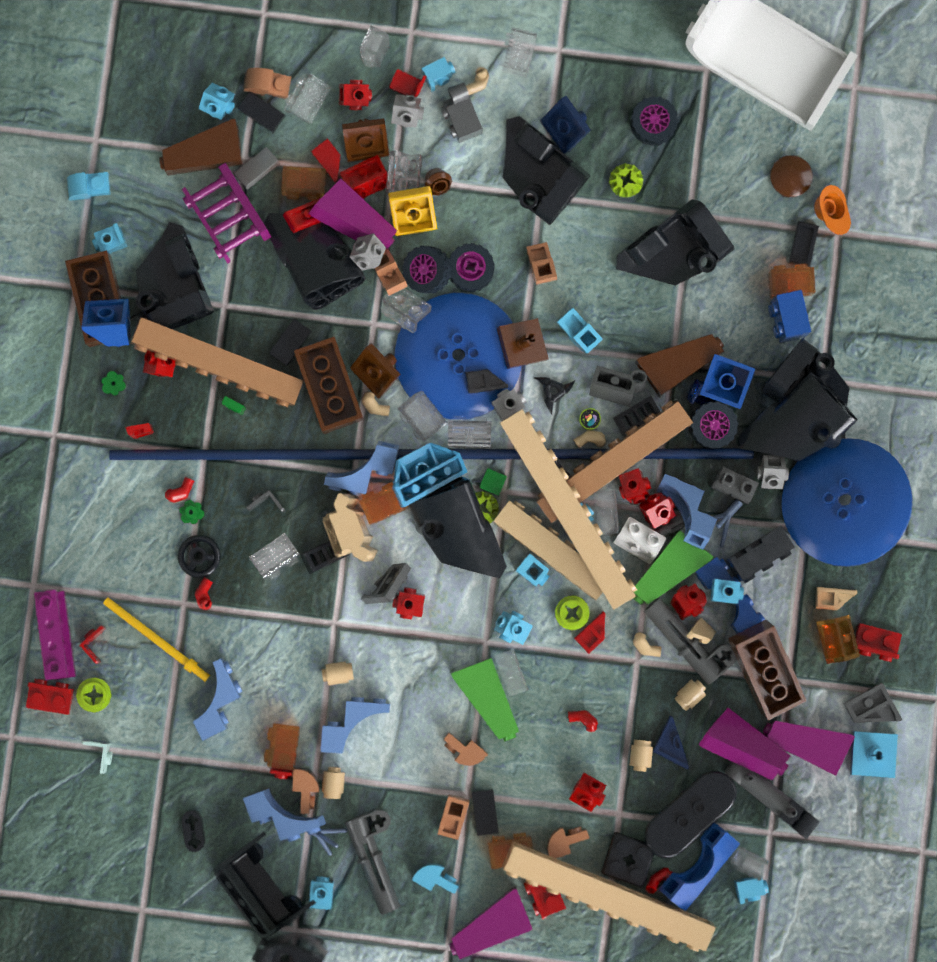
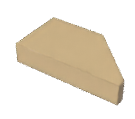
(832, 598)
(702, 631)

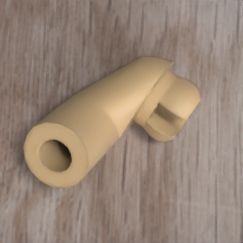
(479, 82)
(373, 407)
(590, 436)
(643, 646)

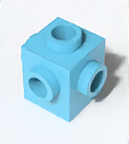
(217, 101)
(512, 627)

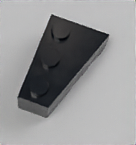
(760, 554)

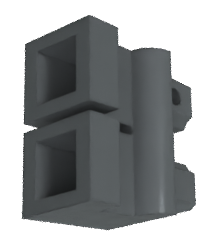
(735, 484)

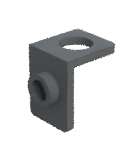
(260, 497)

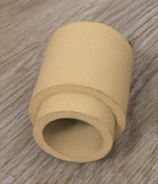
(337, 673)
(691, 694)
(641, 755)
(333, 783)

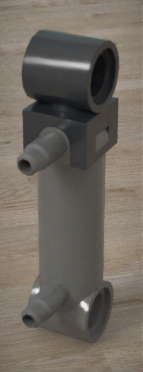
(774, 799)

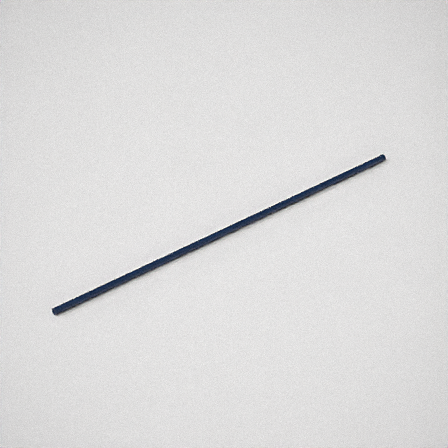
(365, 454)

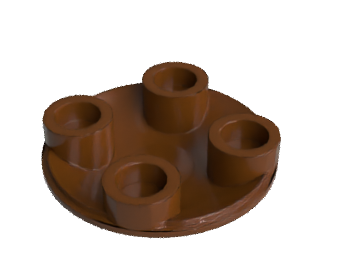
(791, 176)

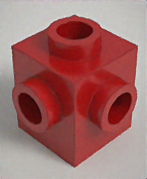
(348, 91)
(158, 366)
(634, 486)
(657, 510)
(689, 601)
(414, 609)
(588, 792)

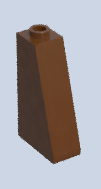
(204, 150)
(675, 364)

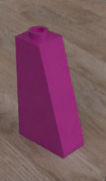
(352, 215)
(744, 745)
(814, 745)
(494, 925)

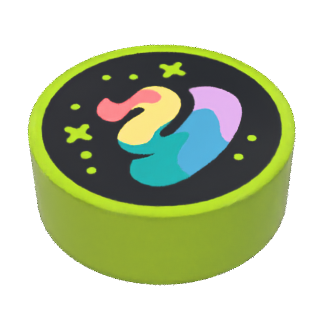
(590, 419)

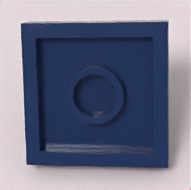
(565, 125)

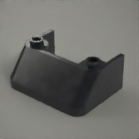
(256, 892)

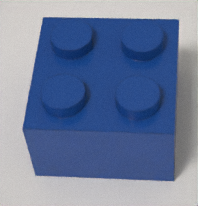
(789, 316)

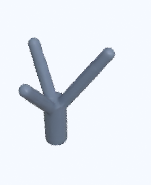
(726, 516)
(322, 838)

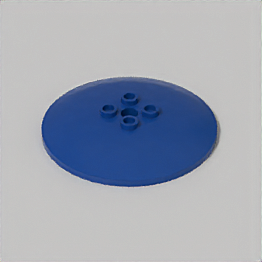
(427, 360)
(865, 526)

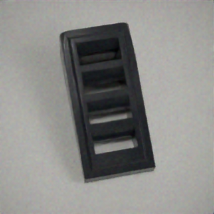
(617, 419)
(308, 562)

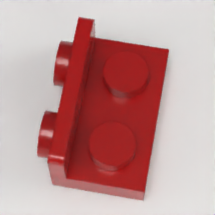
(366, 177)
(878, 642)
(49, 697)
(545, 902)

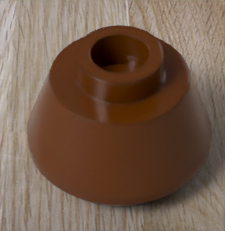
(438, 181)

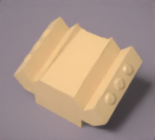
(348, 529)

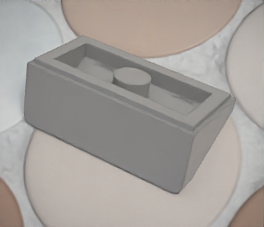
(256, 168)

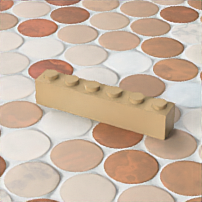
(547, 546)

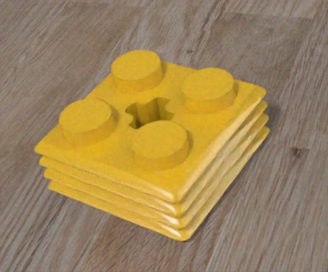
(409, 223)

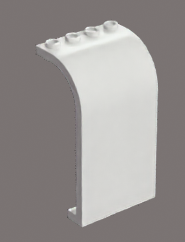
(769, 57)

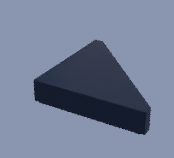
(669, 744)

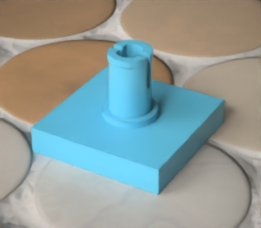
(874, 754)

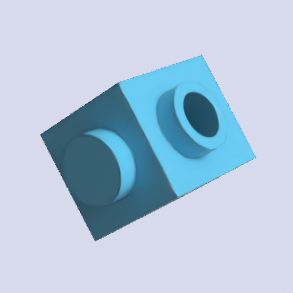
(322, 892)

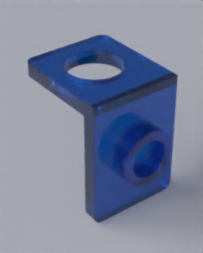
(694, 393)

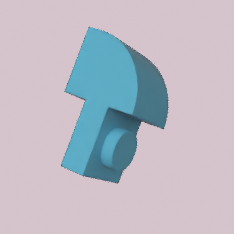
(87, 185)
(579, 331)
(431, 874)

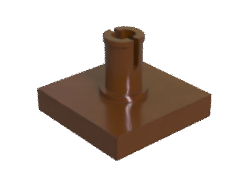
(365, 139)
(522, 343)
(376, 370)

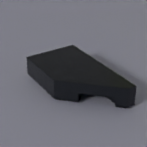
(483, 381)

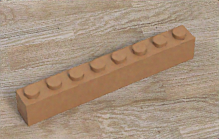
(217, 362)
(624, 453)

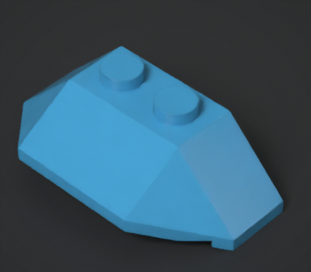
(425, 472)

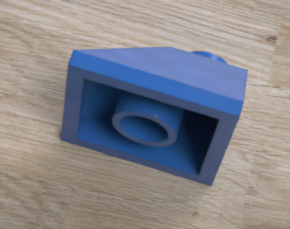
(108, 321)
(727, 381)

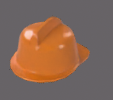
(833, 210)

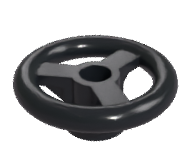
(195, 548)

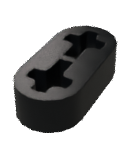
(188, 832)

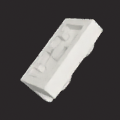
(640, 540)

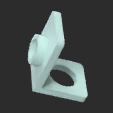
(106, 755)

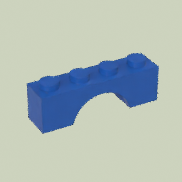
(745, 614)
(686, 886)

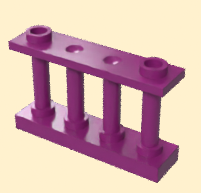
(246, 212)
(54, 634)

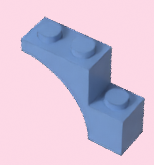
(358, 480)
(687, 500)
(227, 691)
(335, 735)
(288, 826)

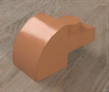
(265, 81)
(541, 263)
(390, 274)
(469, 754)
(305, 783)
(453, 816)
(559, 842)

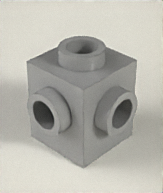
(407, 111)
(367, 252)
(504, 397)
(772, 472)

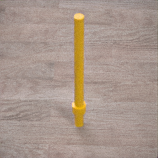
(189, 664)

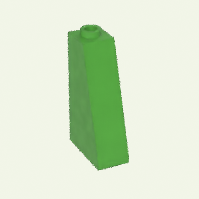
(670, 567)
(487, 695)

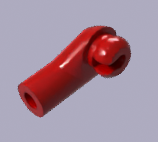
(180, 493)
(202, 596)
(585, 717)
(656, 878)

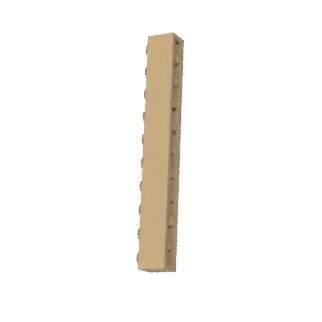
(568, 509)
(608, 896)

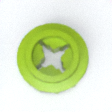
(630, 189)
(491, 505)
(582, 613)
(87, 687)

